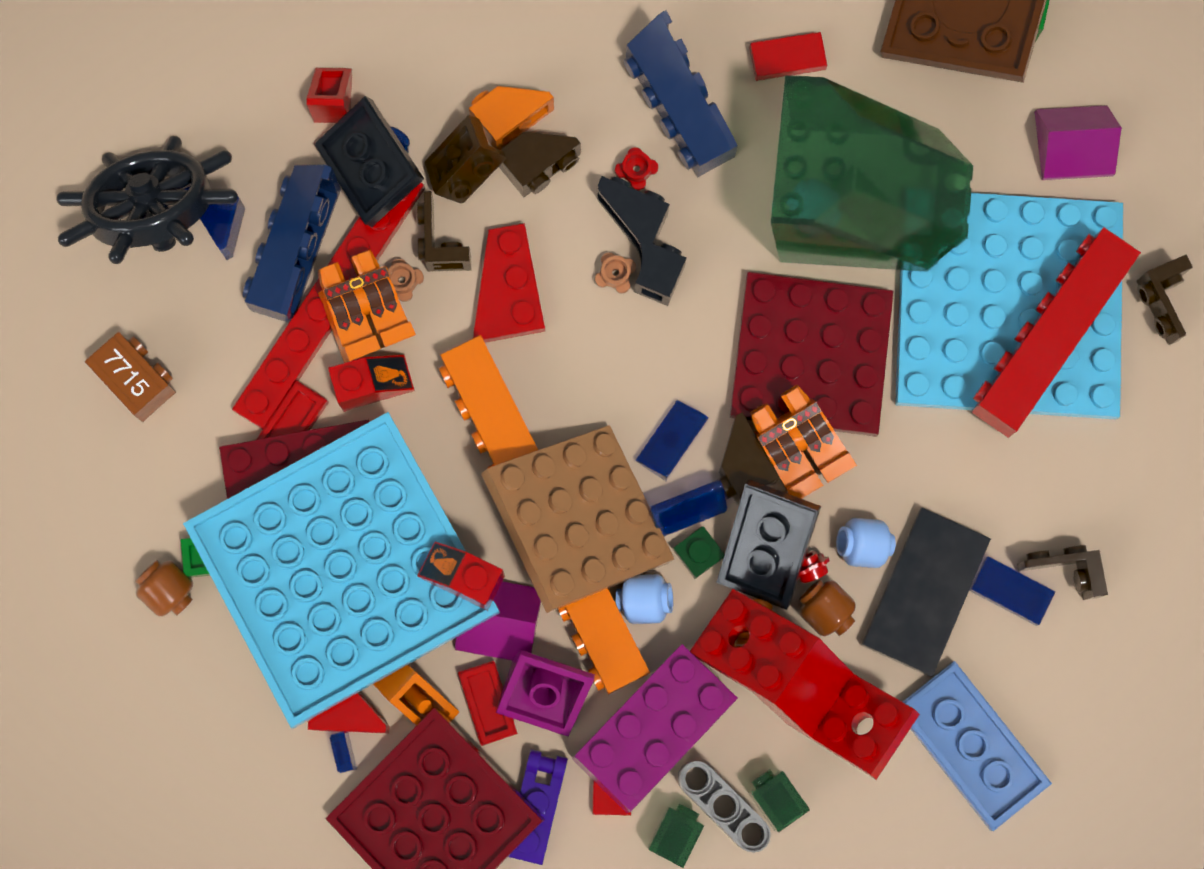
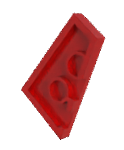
(508, 288)

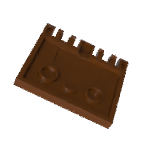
(965, 35)

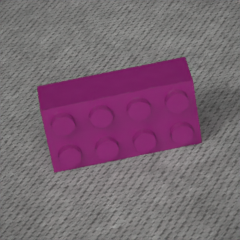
(654, 728)

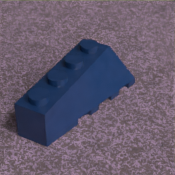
(679, 97)
(292, 242)

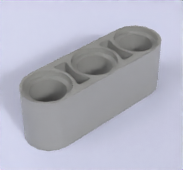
(741, 814)

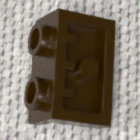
(463, 161)

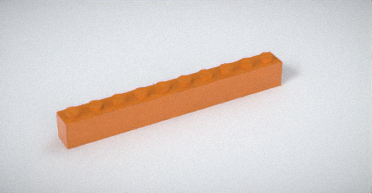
(506, 437)

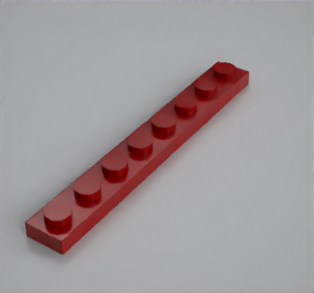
(310, 323)

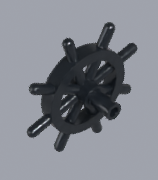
(146, 200)

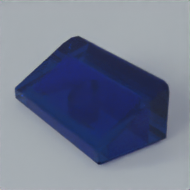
(672, 440)
(689, 508)

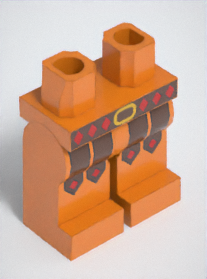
(363, 309)
(798, 431)

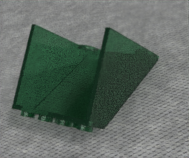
(864, 182)

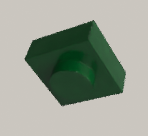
(699, 552)

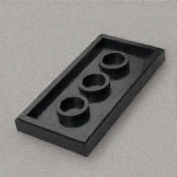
(926, 592)

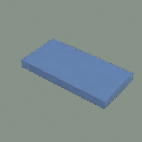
(974, 747)

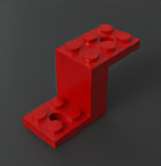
(804, 683)

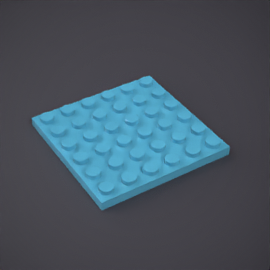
(983, 292)
(328, 569)

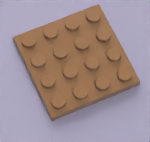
(577, 517)

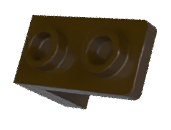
(450, 255)
(1152, 293)
(1089, 575)

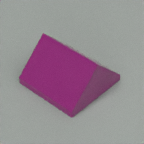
(1077, 142)
(510, 629)
(544, 692)

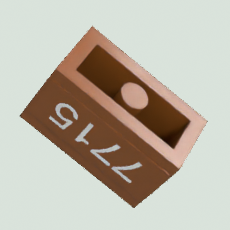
(130, 376)

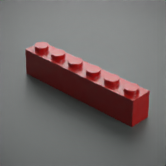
(1055, 332)

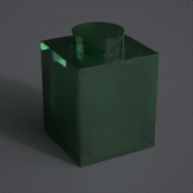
(777, 799)
(676, 835)

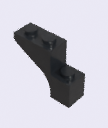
(641, 220)

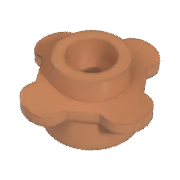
(613, 262)
(412, 279)

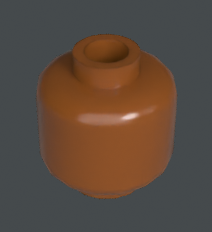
(164, 588)
(827, 608)

